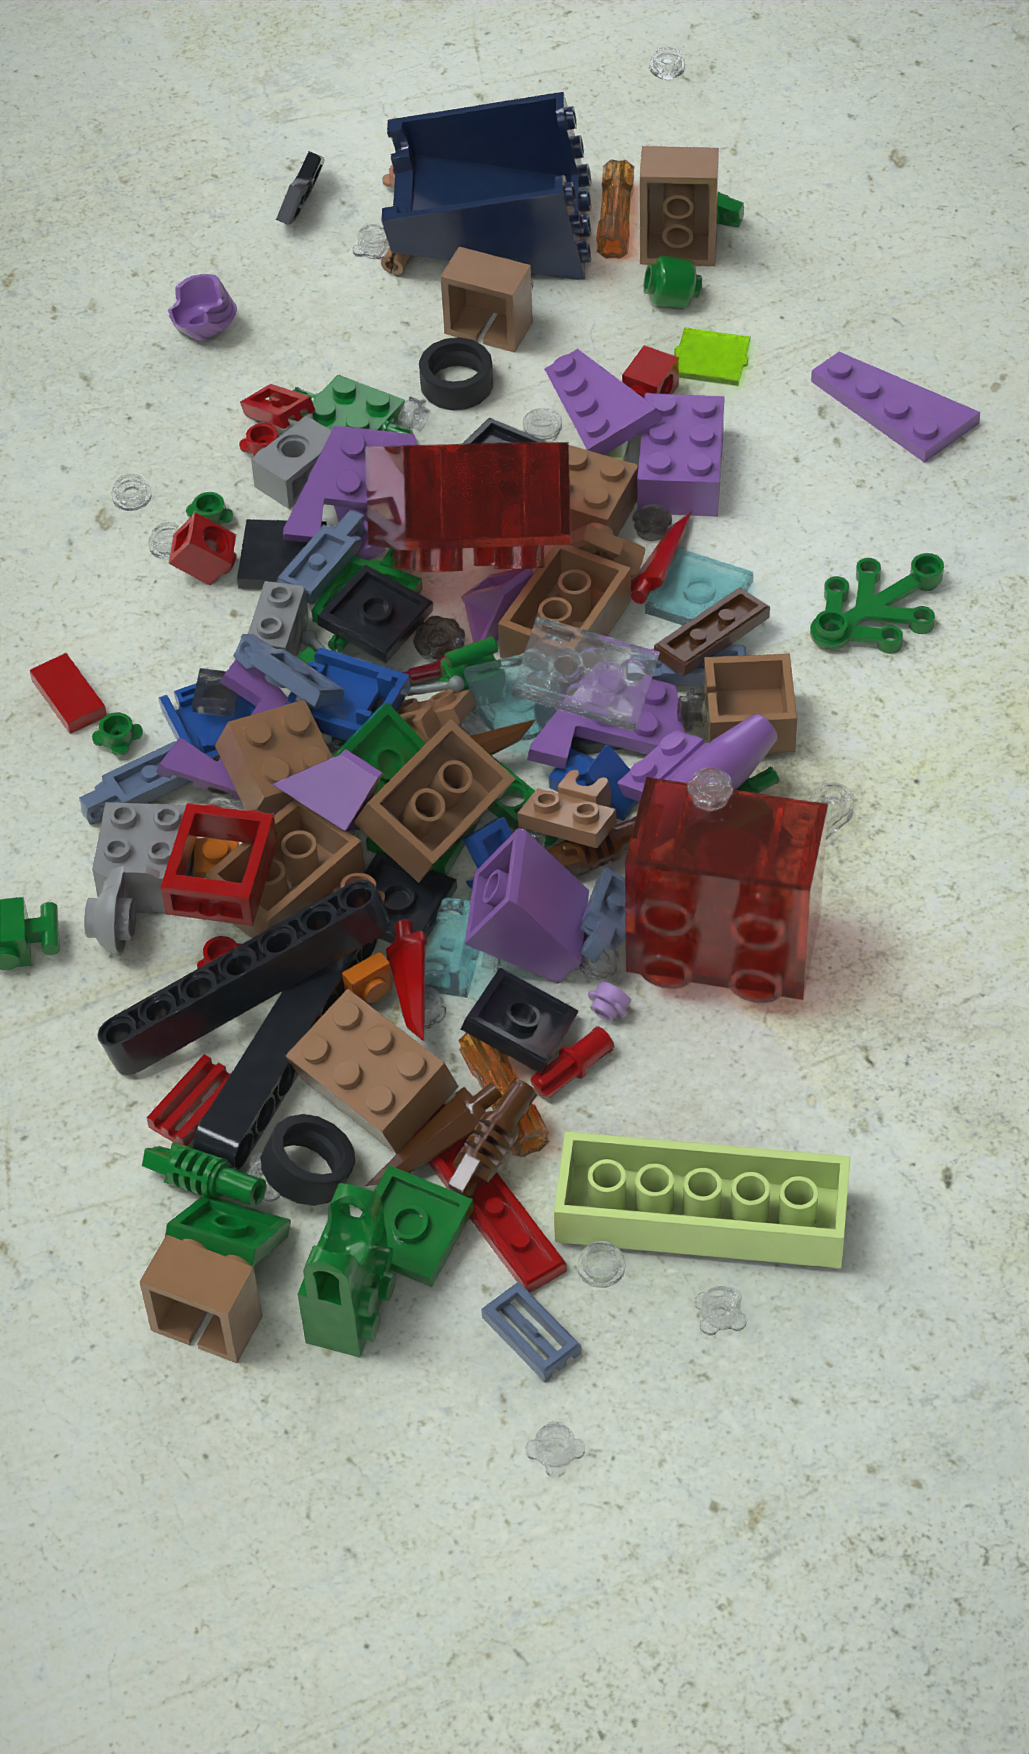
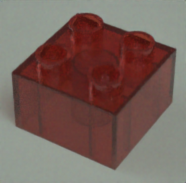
(472, 495)
(724, 891)

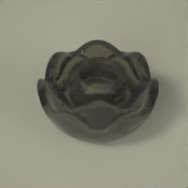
(437, 637)

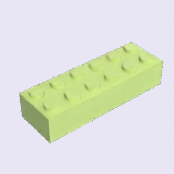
(702, 1199)

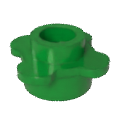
(210, 506)
(117, 733)

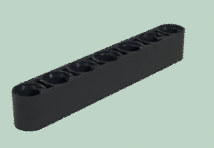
(244, 977)
(264, 1072)

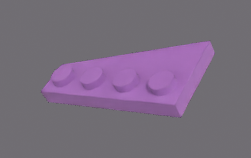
(599, 403)
(898, 408)

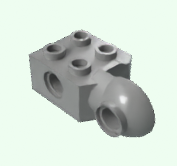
(129, 869)

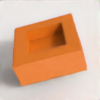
(209, 853)
(369, 978)

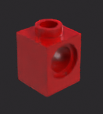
(652, 372)
(203, 549)

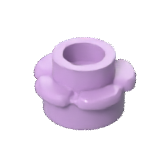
(609, 1002)

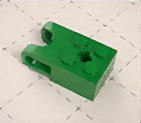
(347, 1274)

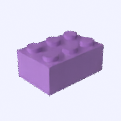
(682, 455)

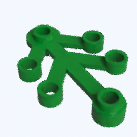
(834, 629)

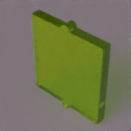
(712, 356)

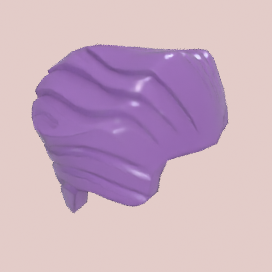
(202, 307)

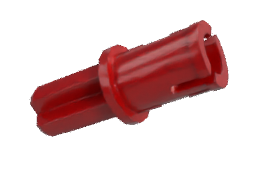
(572, 1062)

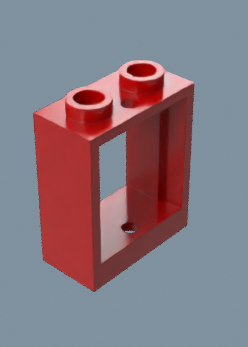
(232, 900)

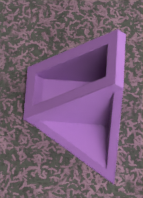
(491, 599)
(335, 788)

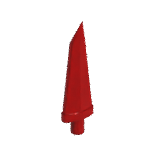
(656, 567)
(408, 971)

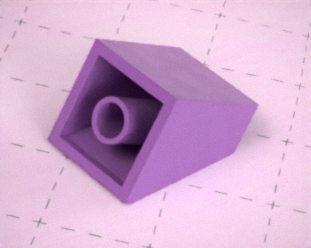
(528, 909)

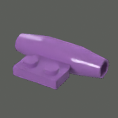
(683, 754)

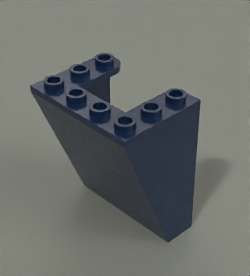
(494, 183)

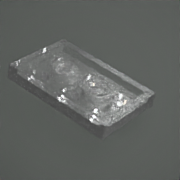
(585, 673)

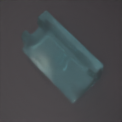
(450, 961)

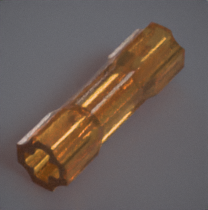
(615, 209)
(493, 1066)

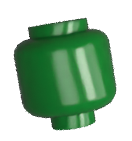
(672, 282)

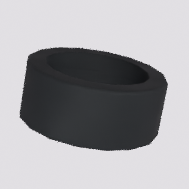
(451, 353)
(319, 1137)

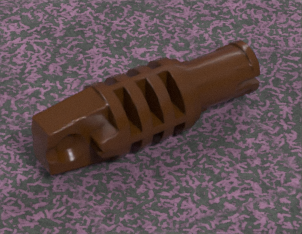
(581, 858)
(491, 1140)

